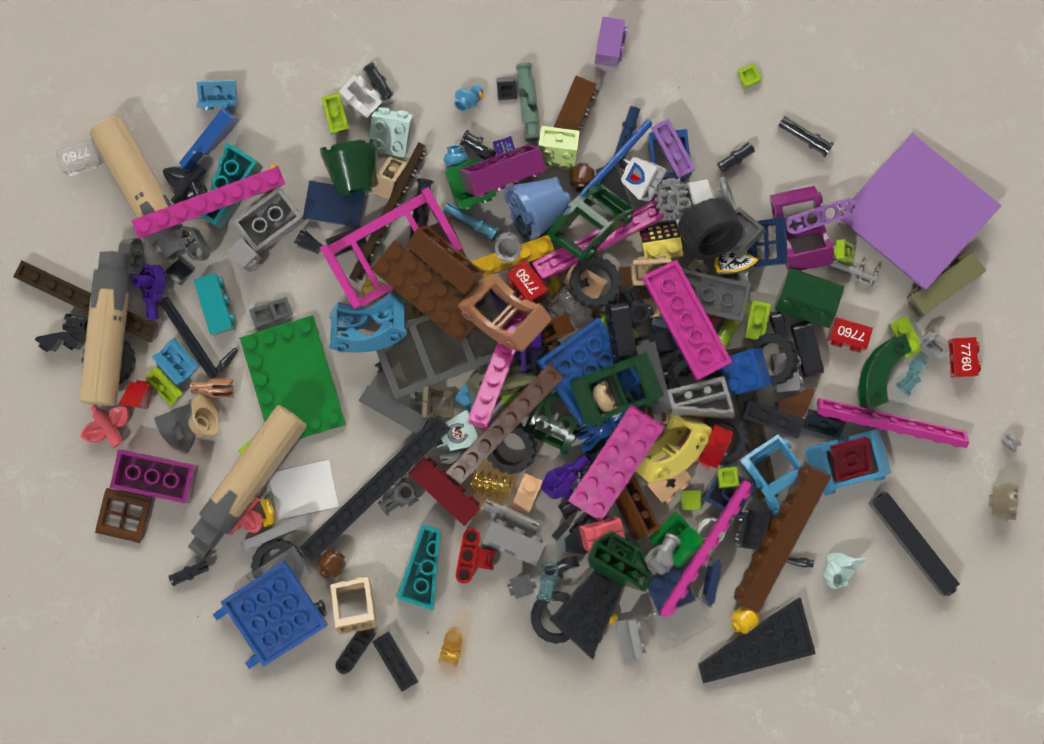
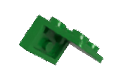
(462, 198)
(688, 537)

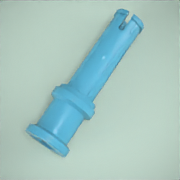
(479, 226)

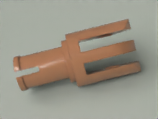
(214, 388)

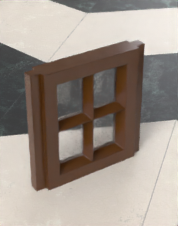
(123, 515)

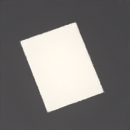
(303, 489)

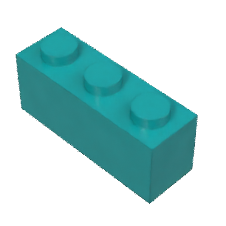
(215, 304)

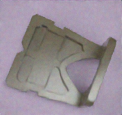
(427, 406)

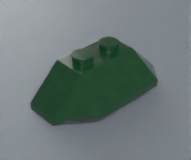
(620, 561)

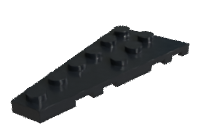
(589, 610)
(774, 641)

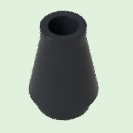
(308, 242)

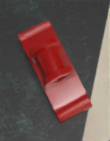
(478, 559)

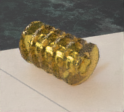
(491, 485)

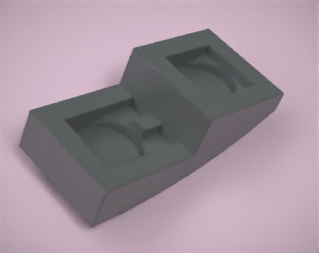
(271, 312)

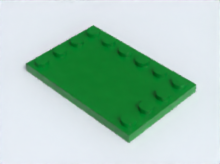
(293, 372)

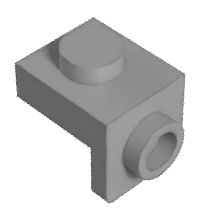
(933, 347)

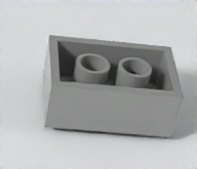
(268, 221)

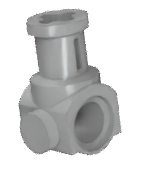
(661, 556)

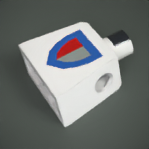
(641, 177)

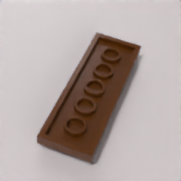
(424, 289)

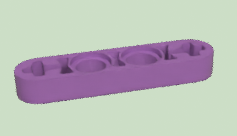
(821, 217)

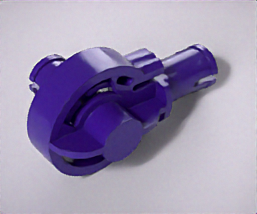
(151, 287)
(563, 478)

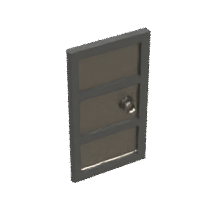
(432, 355)

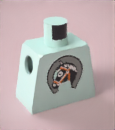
(461, 433)

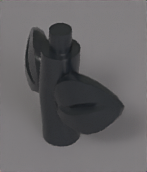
(186, 183)

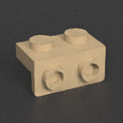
(642, 267)

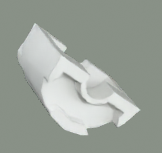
(360, 96)

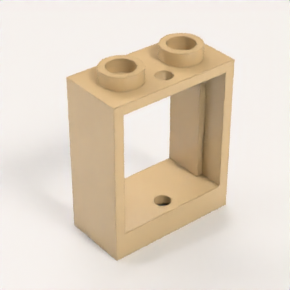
(358, 622)

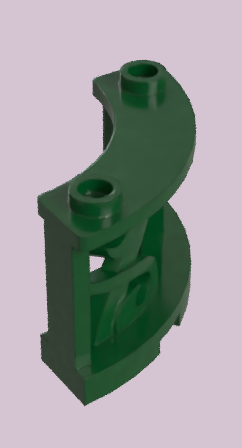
(876, 370)
(566, 434)

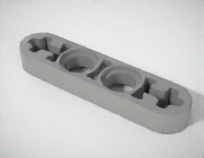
(276, 532)

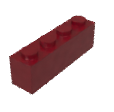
(444, 491)

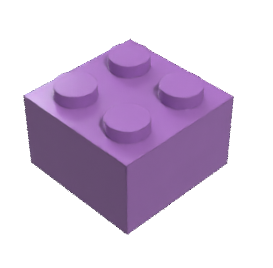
(609, 45)

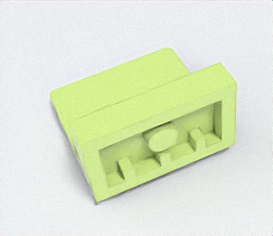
(558, 147)

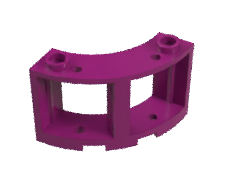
(810, 258)

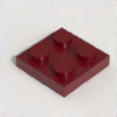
(851, 459)

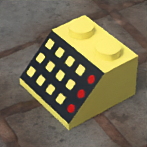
(661, 241)

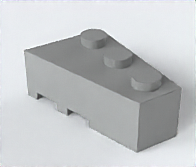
(702, 399)
(514, 542)

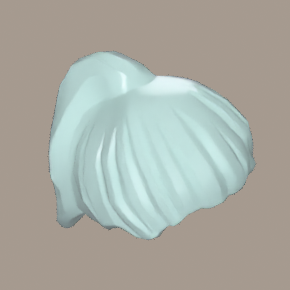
(840, 569)

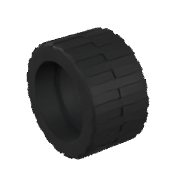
(710, 229)

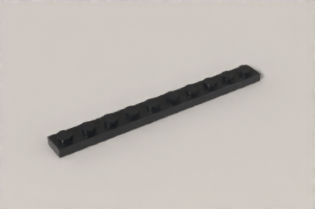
(375, 488)

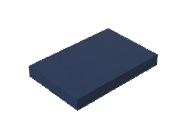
(327, 206)

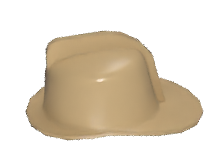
(204, 416)

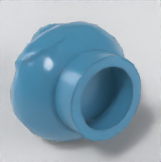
(467, 98)
(455, 155)

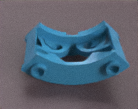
(383, 312)

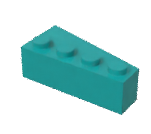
(232, 167)
(419, 576)

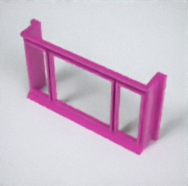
(352, 238)

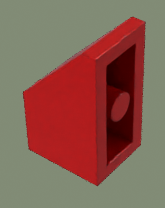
(137, 395)
(716, 446)

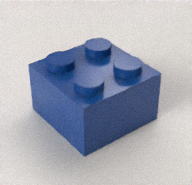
(746, 372)

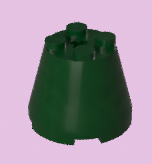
(352, 166)

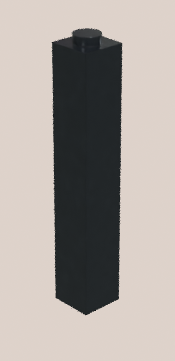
(914, 544)

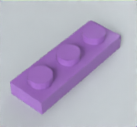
(673, 148)

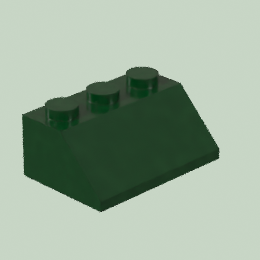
(809, 297)

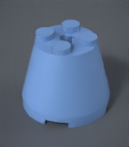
(536, 205)

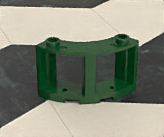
(581, 206)
(586, 401)

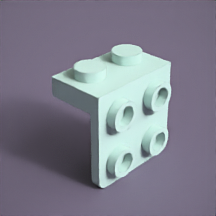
(390, 130)

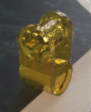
(451, 650)

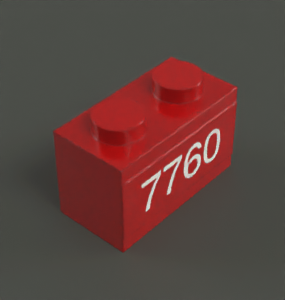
(527, 283)
(849, 334)
(964, 357)

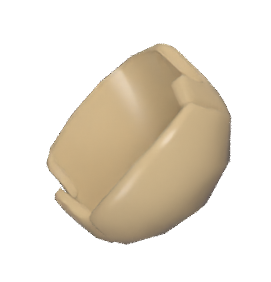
(603, 397)

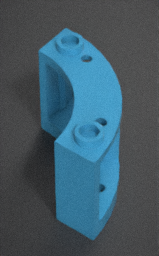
(817, 456)
(778, 485)

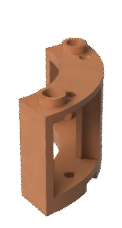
(535, 314)

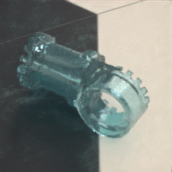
(911, 378)
(547, 583)

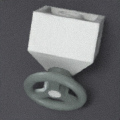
(702, 191)

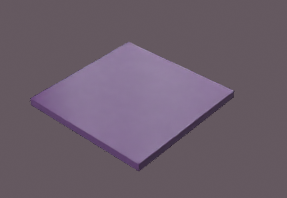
(919, 211)

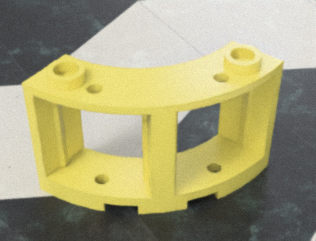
(665, 445)

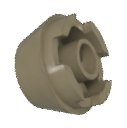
(1004, 501)

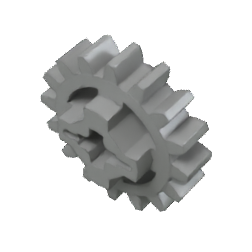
(671, 199)

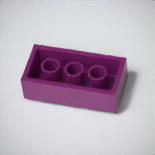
(502, 170)
(154, 476)

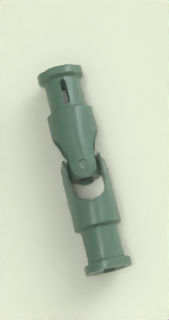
(526, 88)

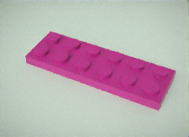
(686, 320)
(616, 463)

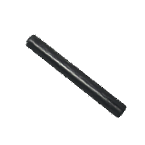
(188, 337)

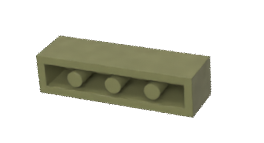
(946, 284)

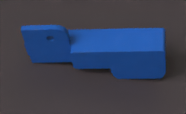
(211, 136)

